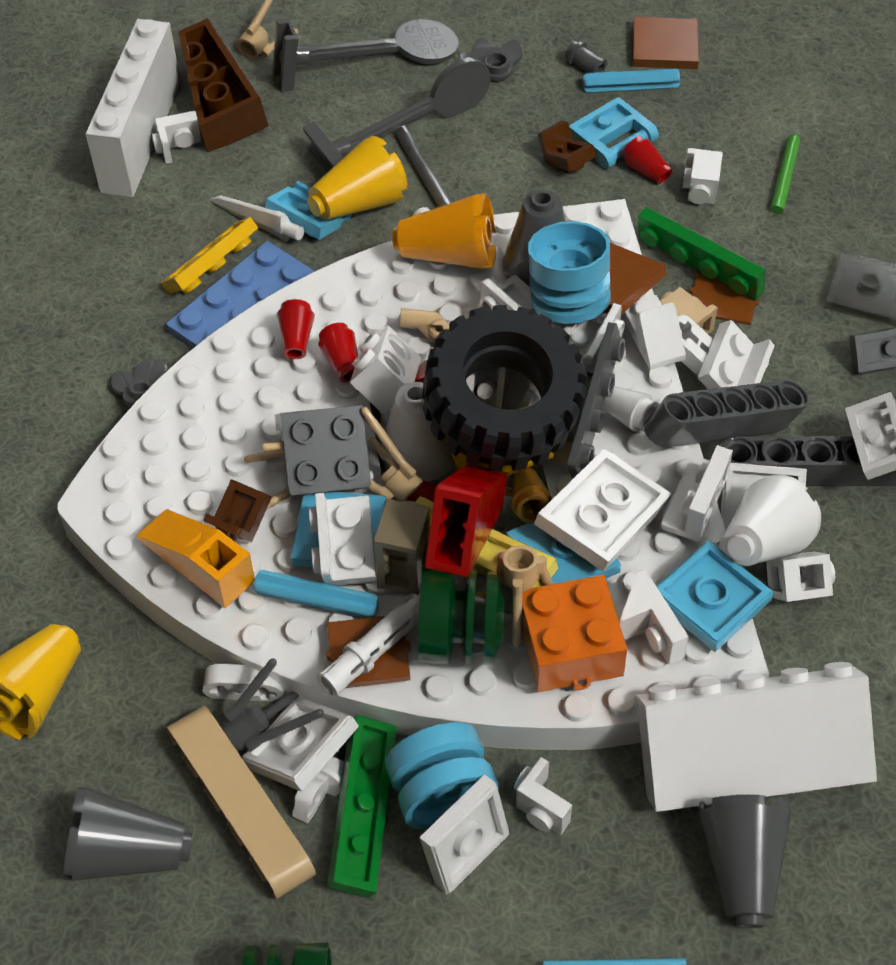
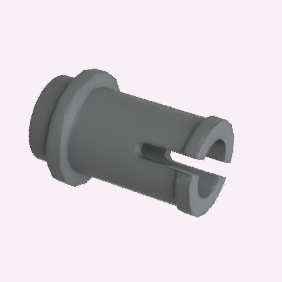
(584, 58)

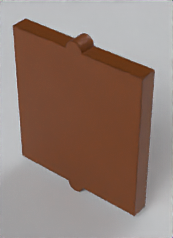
(729, 303)
(388, 668)

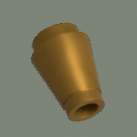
(528, 495)

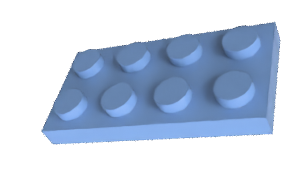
(245, 285)

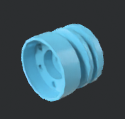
(569, 272)

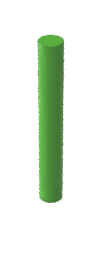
(785, 174)

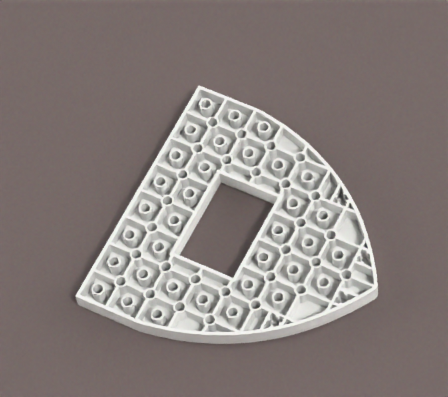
(221, 405)

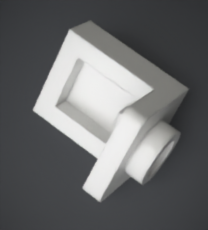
(543, 807)

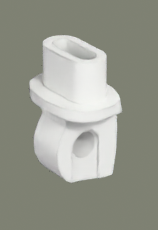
(326, 781)

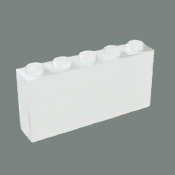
(133, 99)
(757, 736)

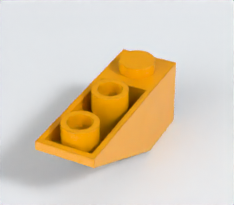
(200, 555)

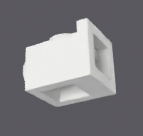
(702, 175)
(815, 581)

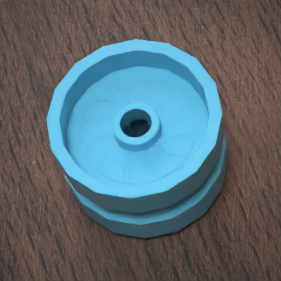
(436, 770)

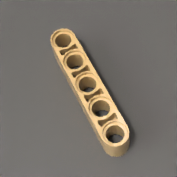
(242, 800)

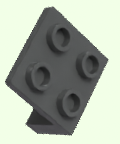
(324, 449)

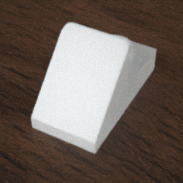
(655, 331)
(651, 614)

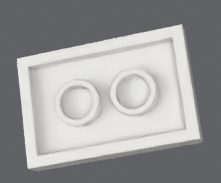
(602, 509)

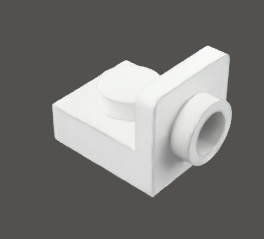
(176, 131)

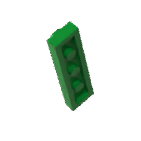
(700, 252)
(361, 809)

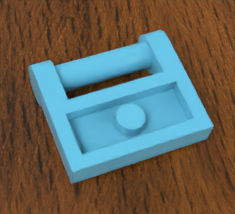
(608, 124)

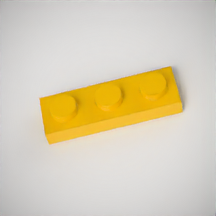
(210, 257)

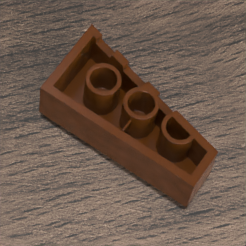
(220, 90)

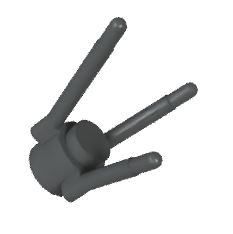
(247, 726)

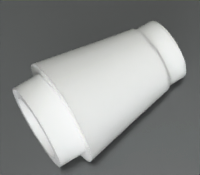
(630, 407)

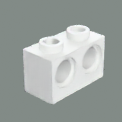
(384, 368)

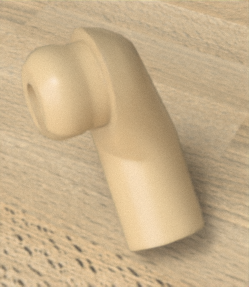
(428, 322)

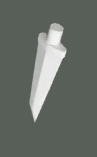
(267, 219)

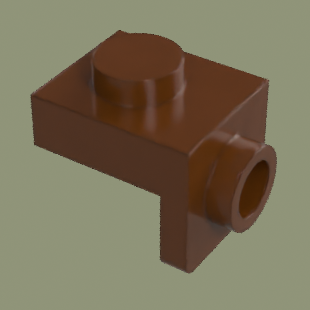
(562, 150)
(240, 511)

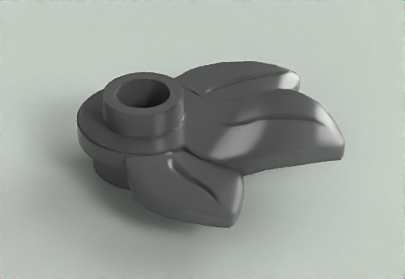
(498, 60)
(134, 384)

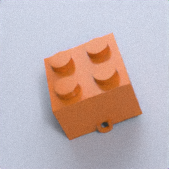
(572, 634)

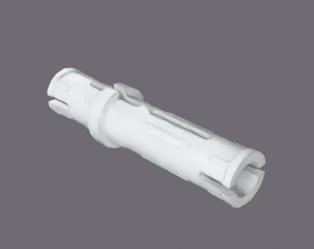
(360, 655)

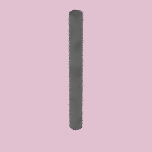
(421, 166)

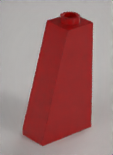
(463, 518)

